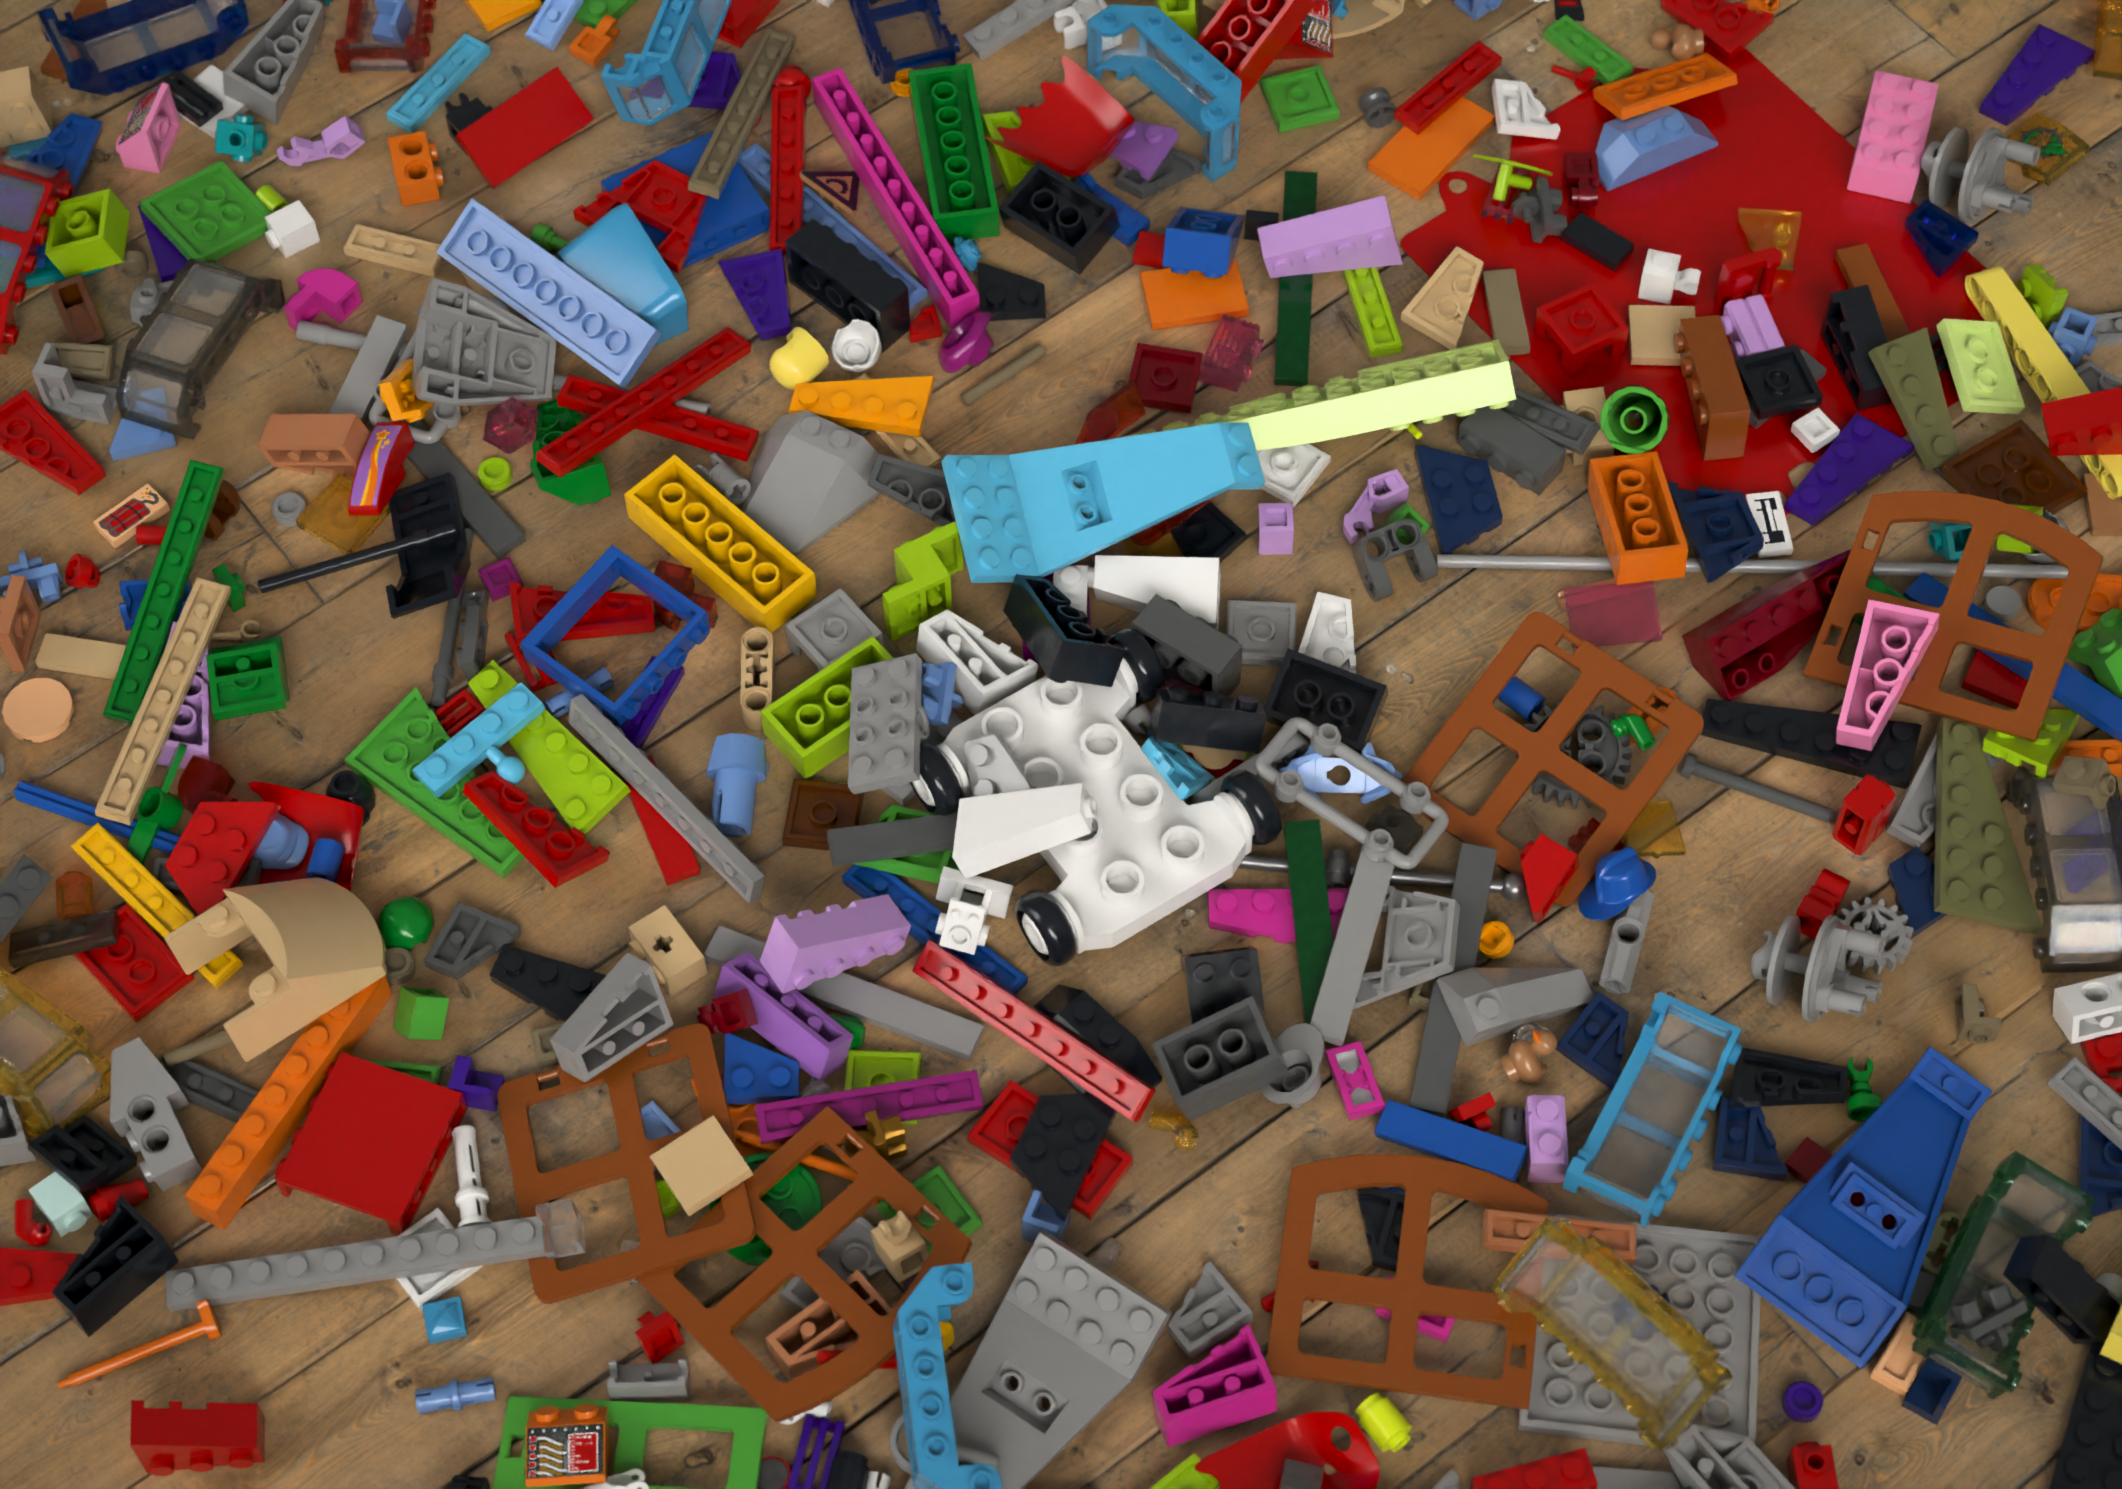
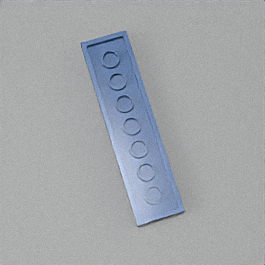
(549, 293)

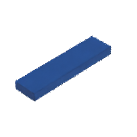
(1450, 1140)

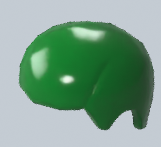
(405, 922)

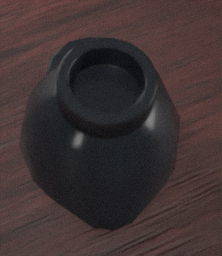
(354, 789)

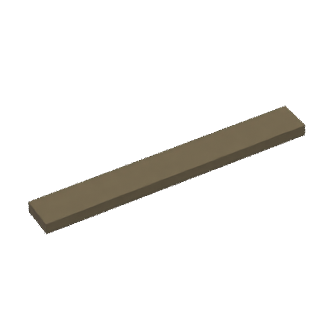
(741, 114)

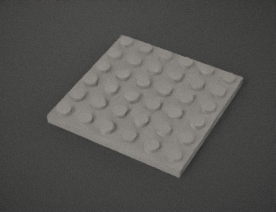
(1700, 1281)

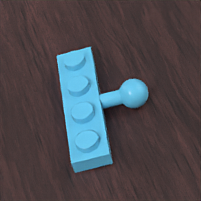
(481, 741)

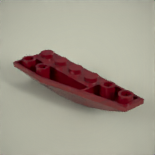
(1764, 630)

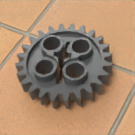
(1607, 754)

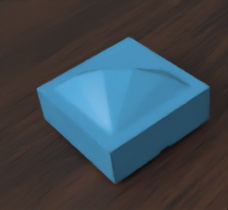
(445, 1320)

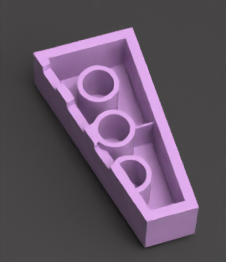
(1332, 240)
(193, 720)
(832, 941)

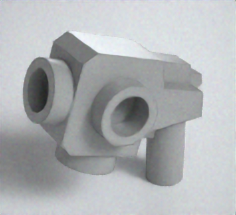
(146, 298)

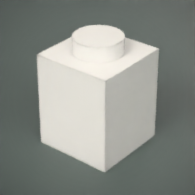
(291, 229)

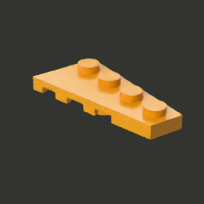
(869, 404)

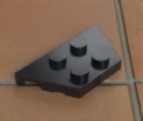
(1062, 1146)

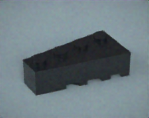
(1060, 634)

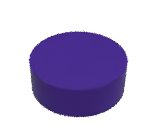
(1802, 1402)

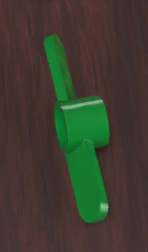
(156, 810)

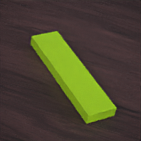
(1373, 311)

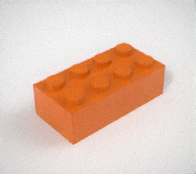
(1637, 518)

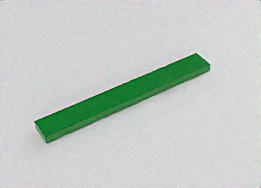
(164, 590)

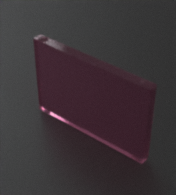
(1614, 613)

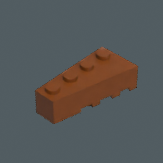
(1713, 387)

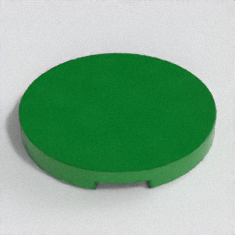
(792, 1199)

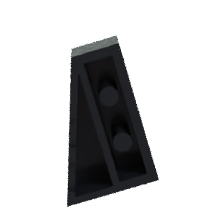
(1849, 333)

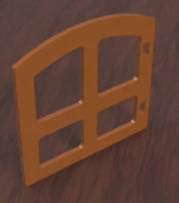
(1988, 521)
(798, 1256)
(1405, 1294)

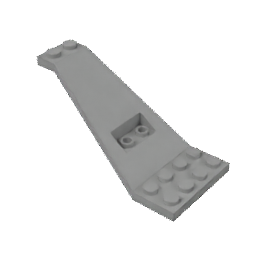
(1064, 1336)

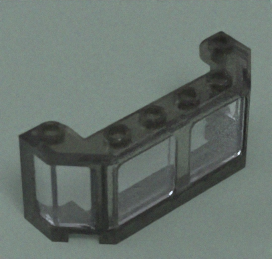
(189, 343)
(2076, 873)

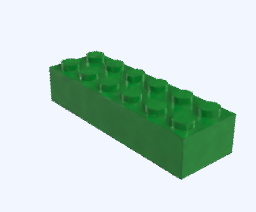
(954, 152)

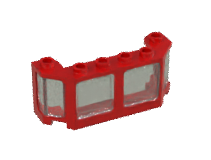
(27, 201)

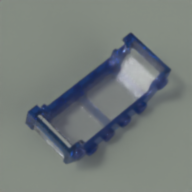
(141, 40)

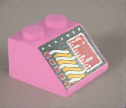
(149, 131)

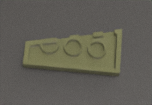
(1916, 391)

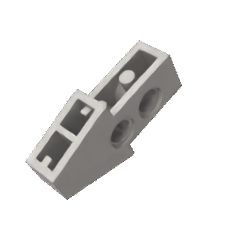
(143, 1086)

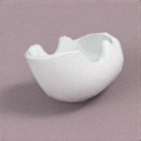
(856, 346)

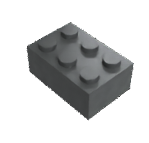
(1190, 647)
(1220, 1058)

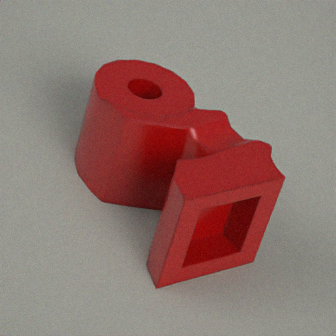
(1821, 901)

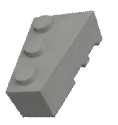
(612, 1020)

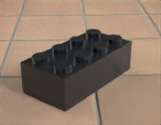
(847, 281)

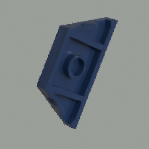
(1457, 496)
(1717, 528)
(2099, 1168)

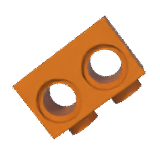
(414, 168)

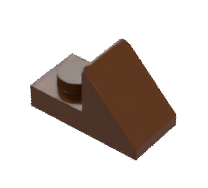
(77, 310)

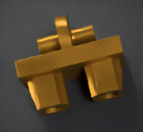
(883, 1136)

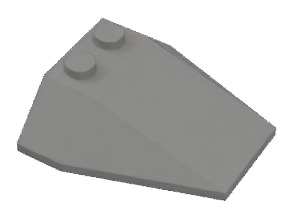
(478, 351)
(808, 479)

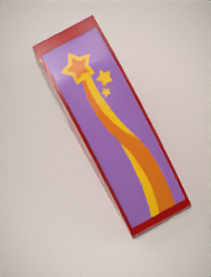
(380, 468)

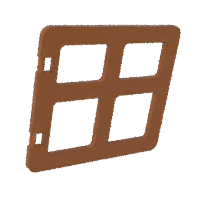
(1541, 752)
(630, 1161)

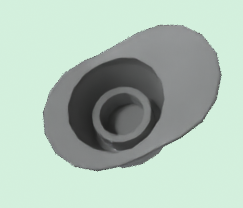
(1302, 1052)

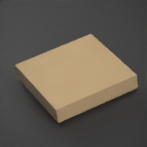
(1653, 333)
(701, 1165)

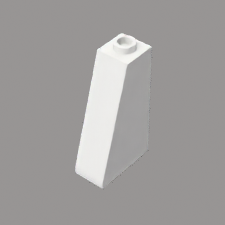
(1136, 580)
(1019, 824)

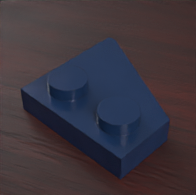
(1914, 886)
(1597, 1039)
(1746, 1143)

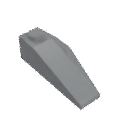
(1504, 999)

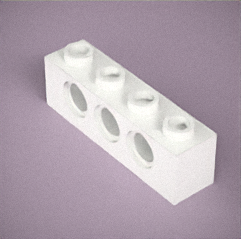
(2089, 1008)

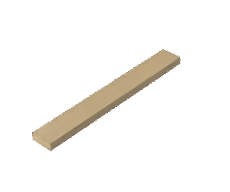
(162, 701)

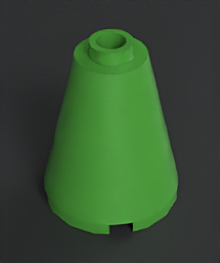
(1634, 419)

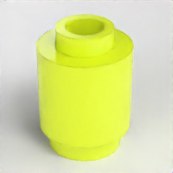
(1384, 1423)

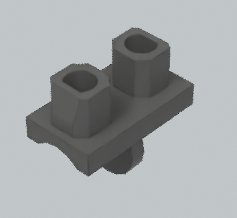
(1537, 209)
(1990, 1324)

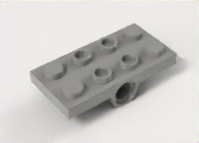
(886, 724)

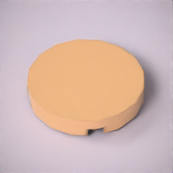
(38, 709)

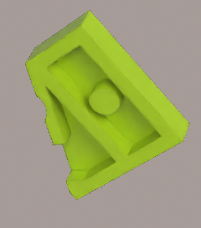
(2041, 294)

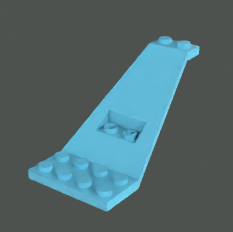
(1026, 511)

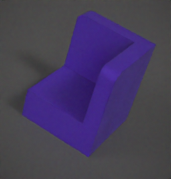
(477, 1087)

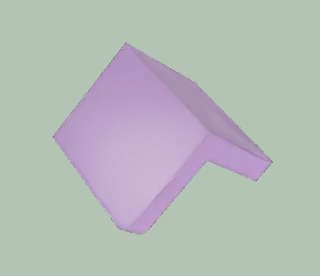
(1275, 528)

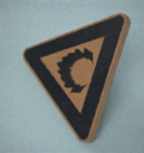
(837, 185)

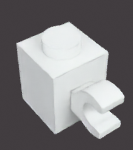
(1662, 277)

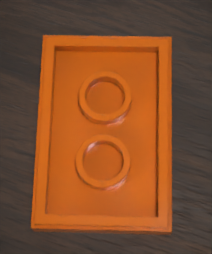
(1191, 297)

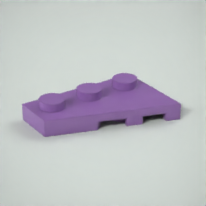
(1145, 147)

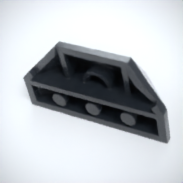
(1098, 1028)

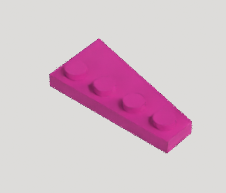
(1263, 912)

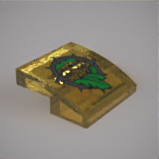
(2058, 148)

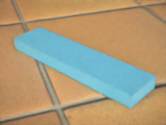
(438, 83)

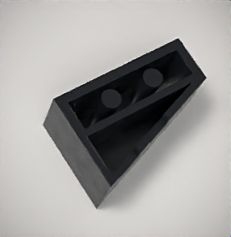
(114, 1269)

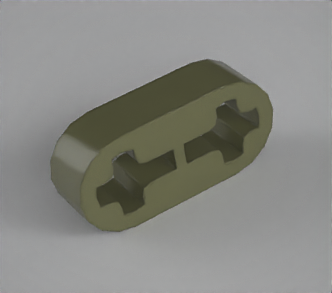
(1936, 1242)

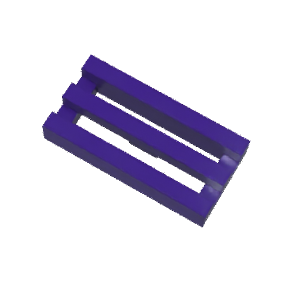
(823, 1426)

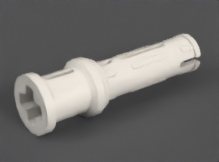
(471, 1195)

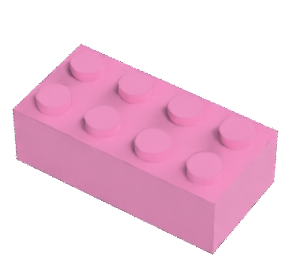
(1892, 137)

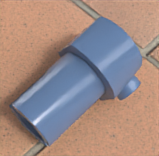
(736, 769)

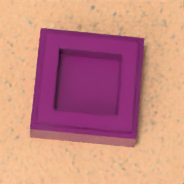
(497, 578)

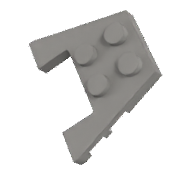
(1416, 946)

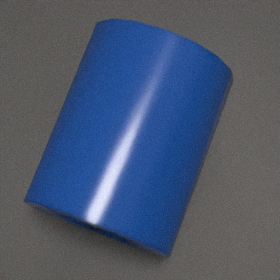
(1522, 698)
(325, 859)

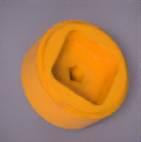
(1496, 940)

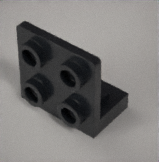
(1221, 980)

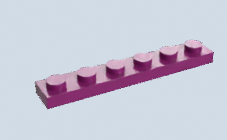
(908, 1099)

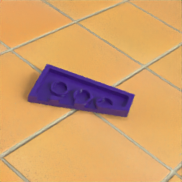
(2033, 73)
(1846, 468)

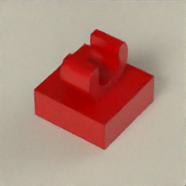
(1474, 1112)
(658, 1335)

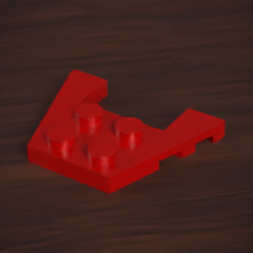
(660, 200)

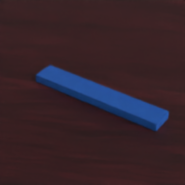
(923, 920)

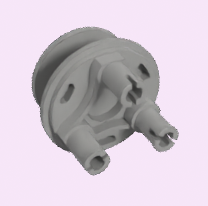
(1981, 176)
(1827, 980)

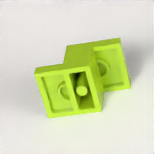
(922, 580)

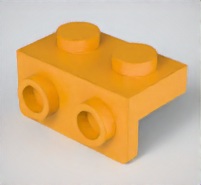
(400, 396)

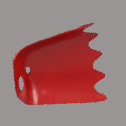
(1072, 127)
(320, 818)
(1260, 1459)

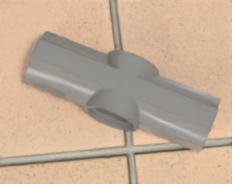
(1621, 955)

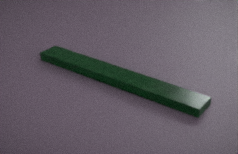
(1295, 291)

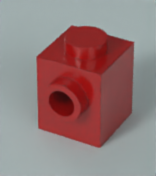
(1812, 1466)

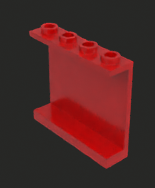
(372, 1140)

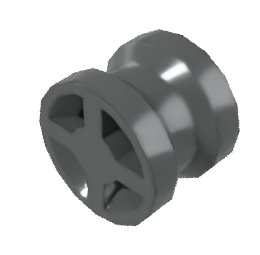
(1377, 107)

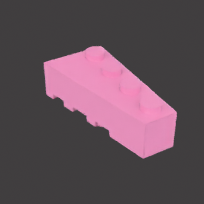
(1883, 665)

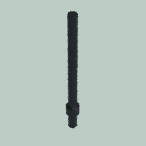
(421, 539)

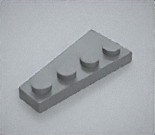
(1916, 812)

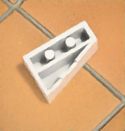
(983, 669)

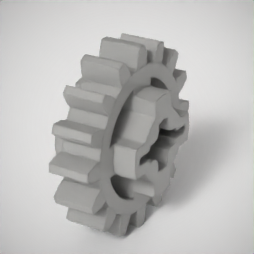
(1882, 922)

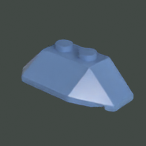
(1649, 144)

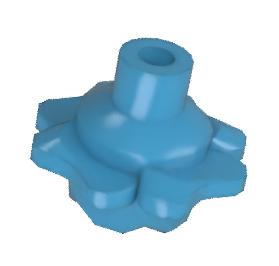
(967, 253)

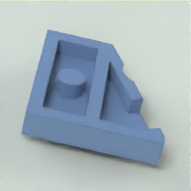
(138, 439)

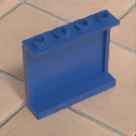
(725, 221)

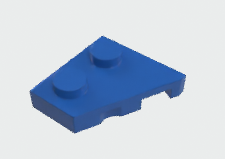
(758, 1074)

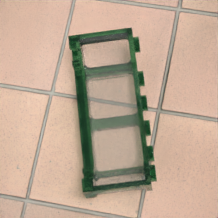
(2017, 1204)

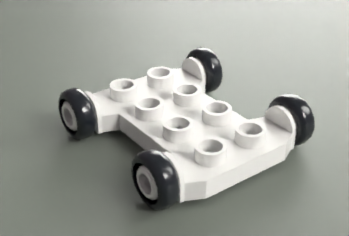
(1144, 845)

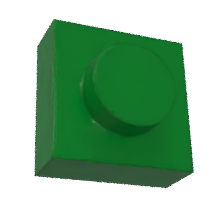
(236, 585)

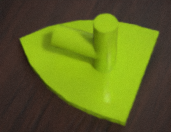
(1507, 178)

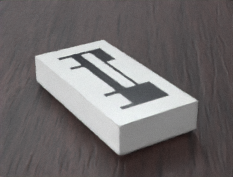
(1772, 522)

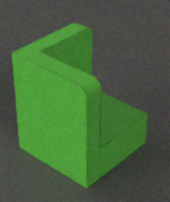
(421, 1013)

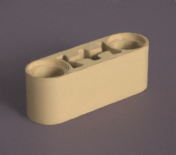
(753, 662)

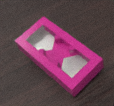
(1354, 1080)

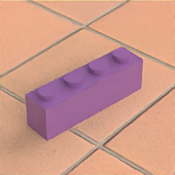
(787, 1019)

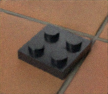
(1778, 382)

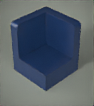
(1932, 1391)

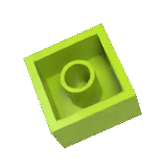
(88, 233)

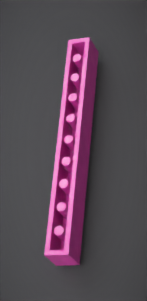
(895, 197)

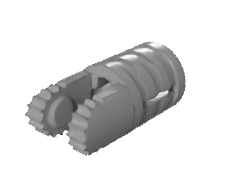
(725, 479)

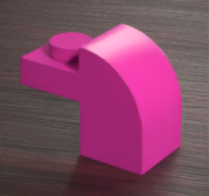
(324, 292)

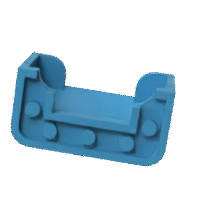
(628, 267)

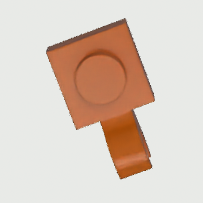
(595, 43)

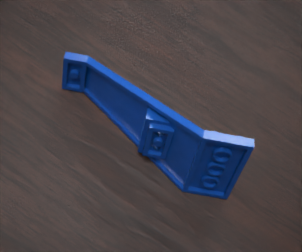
(1835, 1260)

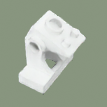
(964, 923)

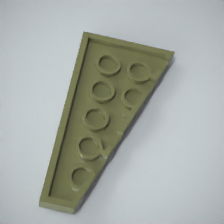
(1975, 852)

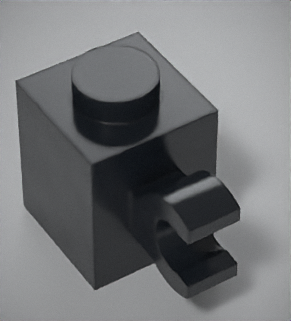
(464, 115)

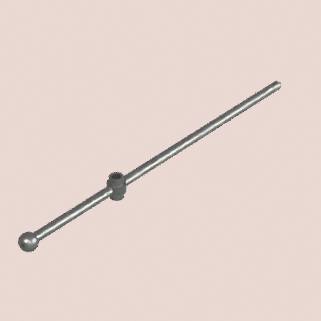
(1340, 871)

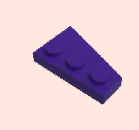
(762, 291)

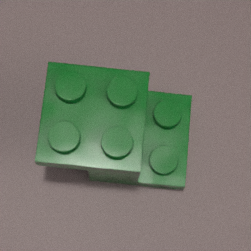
(247, 678)

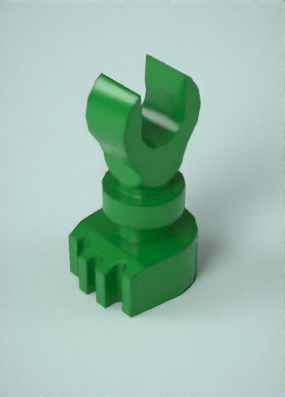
(1861, 1100)

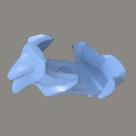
(1314, 770)

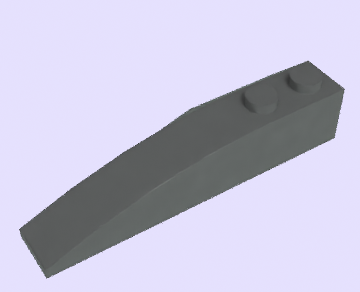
(913, 486)

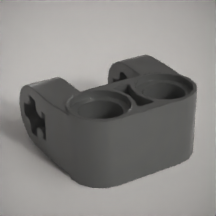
(1416, 552)

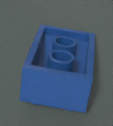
(1202, 241)

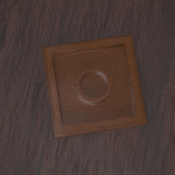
(817, 808)

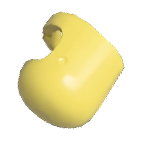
(798, 360)

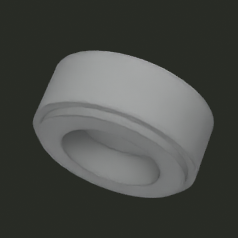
(287, 508)
(2002, 603)

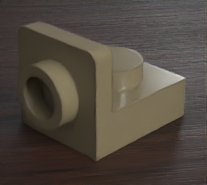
(1970, 1019)

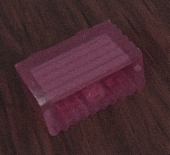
(1230, 353)

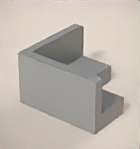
(69, 396)

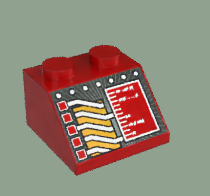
(1313, 36)

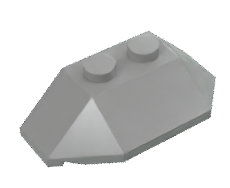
(1722, 1461)

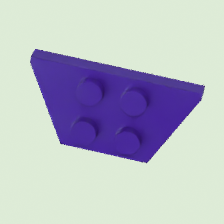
(717, 81)

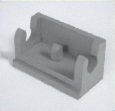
(649, 1382)

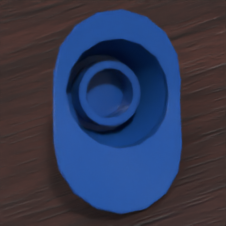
(1617, 883)

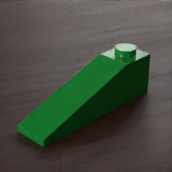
(584, 483)

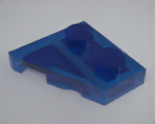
(1939, 236)

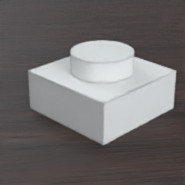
(1815, 430)

